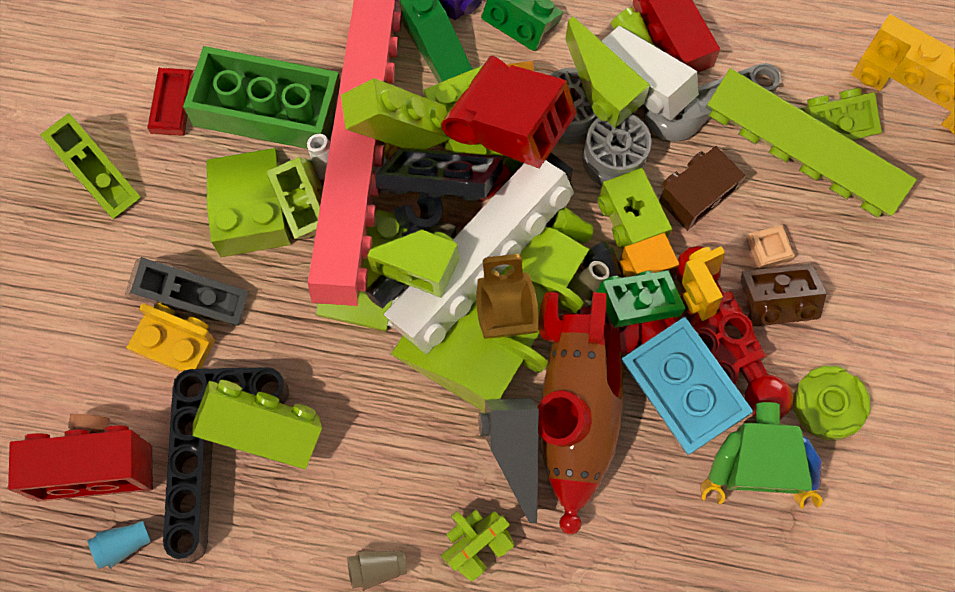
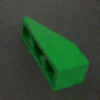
(434, 38)

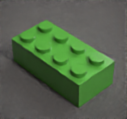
(262, 97)

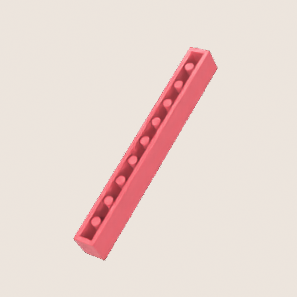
(352, 162)

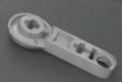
(695, 113)

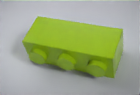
(393, 115)
(257, 424)

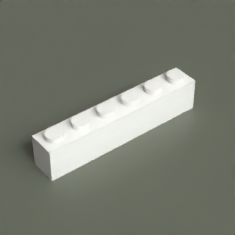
(498, 229)

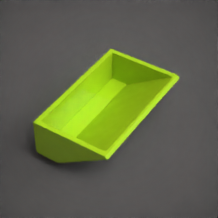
(483, 367)

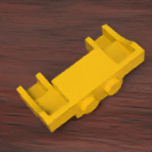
(913, 61)

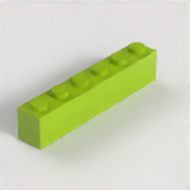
(809, 143)

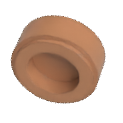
(92, 423)

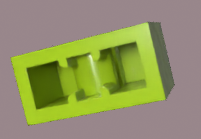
(298, 194)
(635, 194)

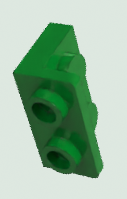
(641, 298)

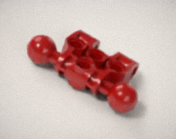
(733, 355)

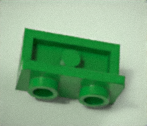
(522, 19)

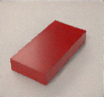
(169, 95)

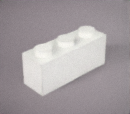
(670, 81)

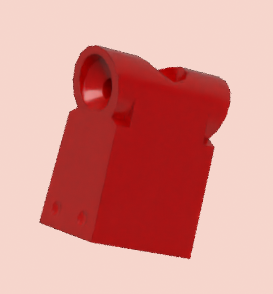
(512, 112)

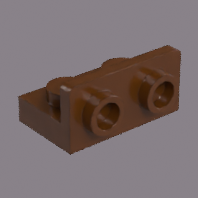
(783, 294)

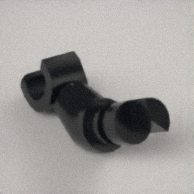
(431, 208)

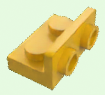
(170, 339)

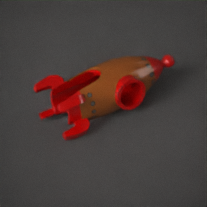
(581, 400)

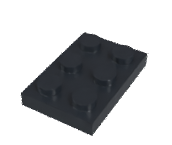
(440, 173)

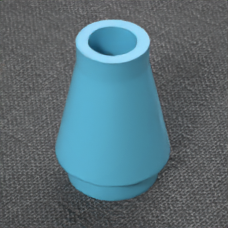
(116, 544)

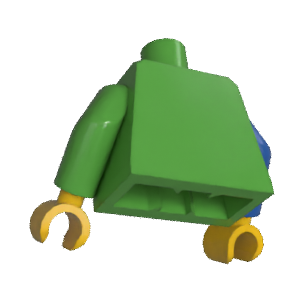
(766, 459)

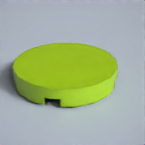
(831, 403)

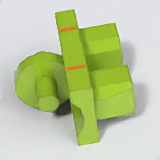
(489, 532)

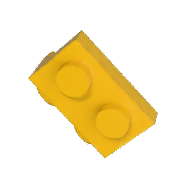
(702, 292)

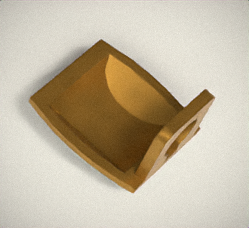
(508, 301)

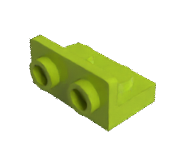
(851, 115)

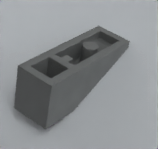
(186, 291)
(513, 439)

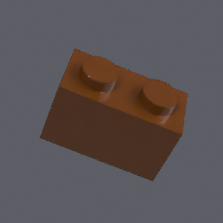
(700, 187)

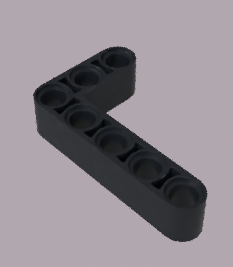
(186, 446)

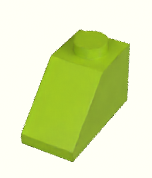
(417, 260)

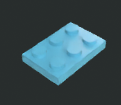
(687, 386)

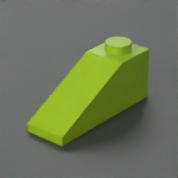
(608, 81)
(90, 165)

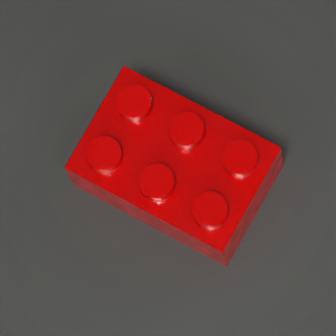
(80, 464)

